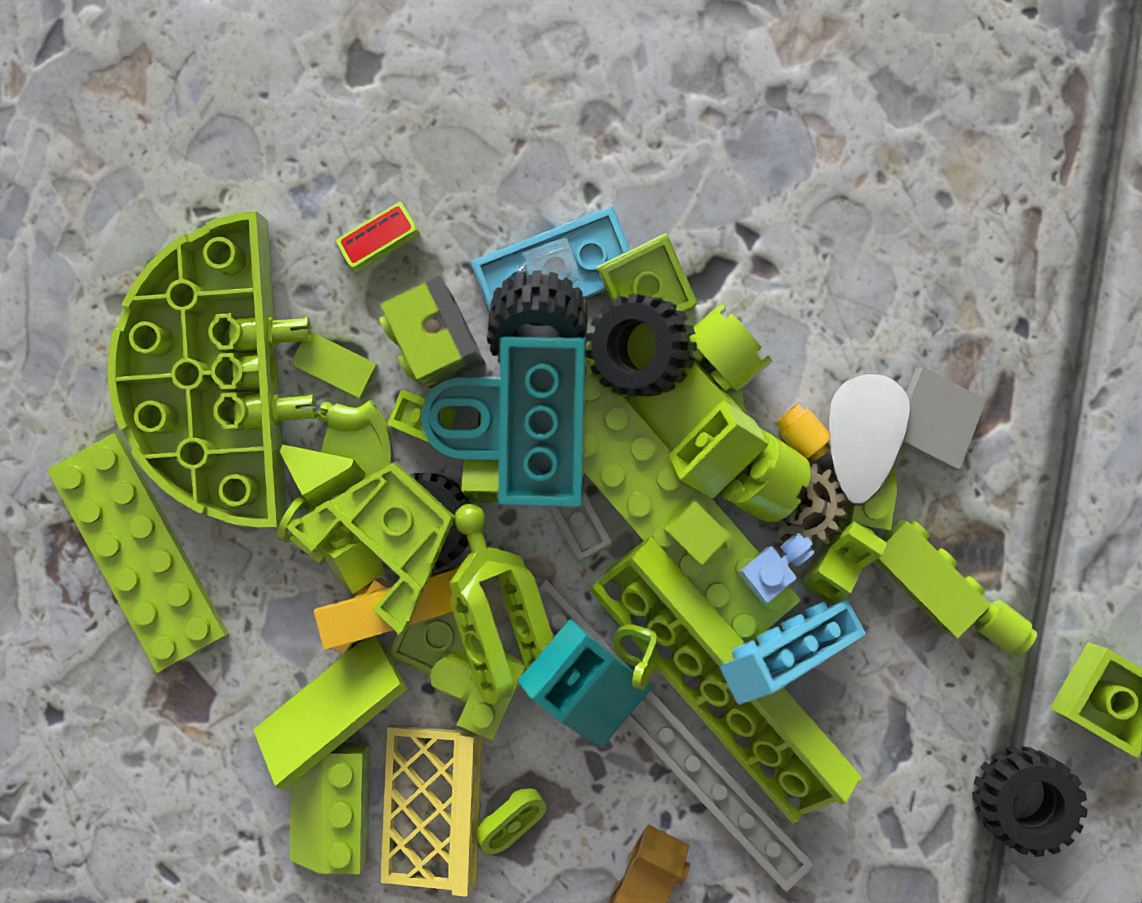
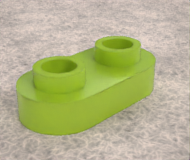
(510, 821)

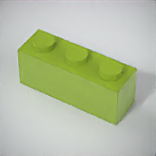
(931, 578)

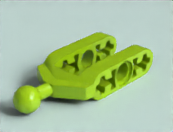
(474, 614)

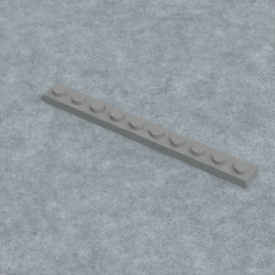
(698, 767)

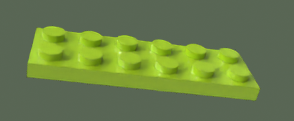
(137, 551)

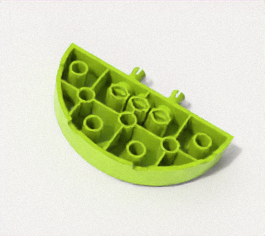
(201, 373)

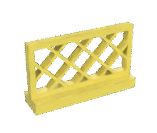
(464, 809)

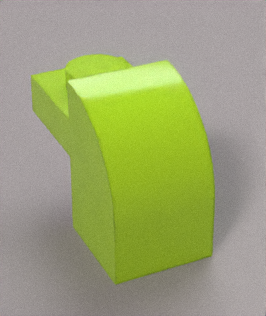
(841, 561)

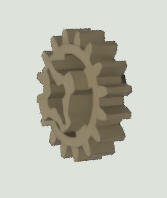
(803, 521)

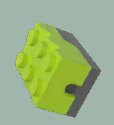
(430, 333)

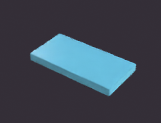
(592, 243)

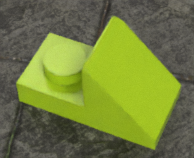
(407, 415)

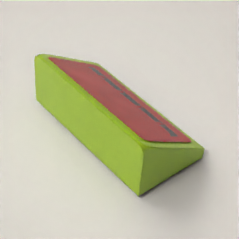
(377, 237)

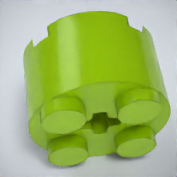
(728, 349)
(770, 482)

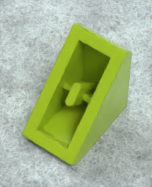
(320, 474)

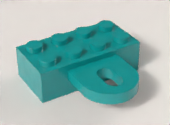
(528, 420)

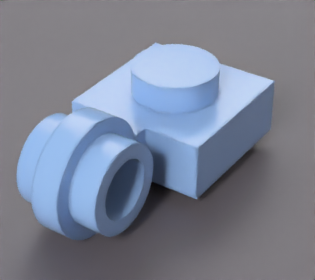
(769, 572)

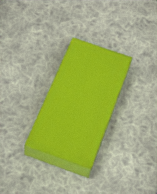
(335, 365)

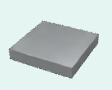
(941, 418)

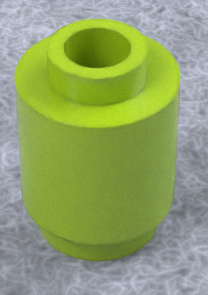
(1006, 628)

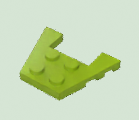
(397, 523)

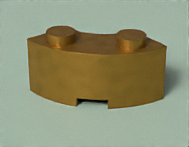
(652, 869)

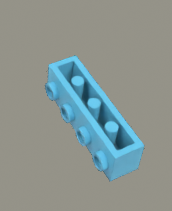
(791, 652)

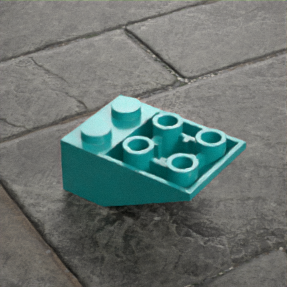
(583, 684)

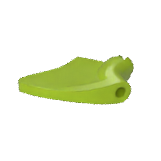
(357, 435)

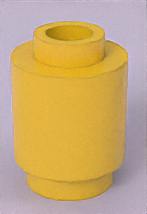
(804, 432)

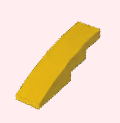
(357, 620)

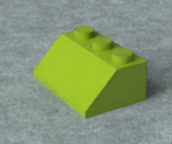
(332, 812)

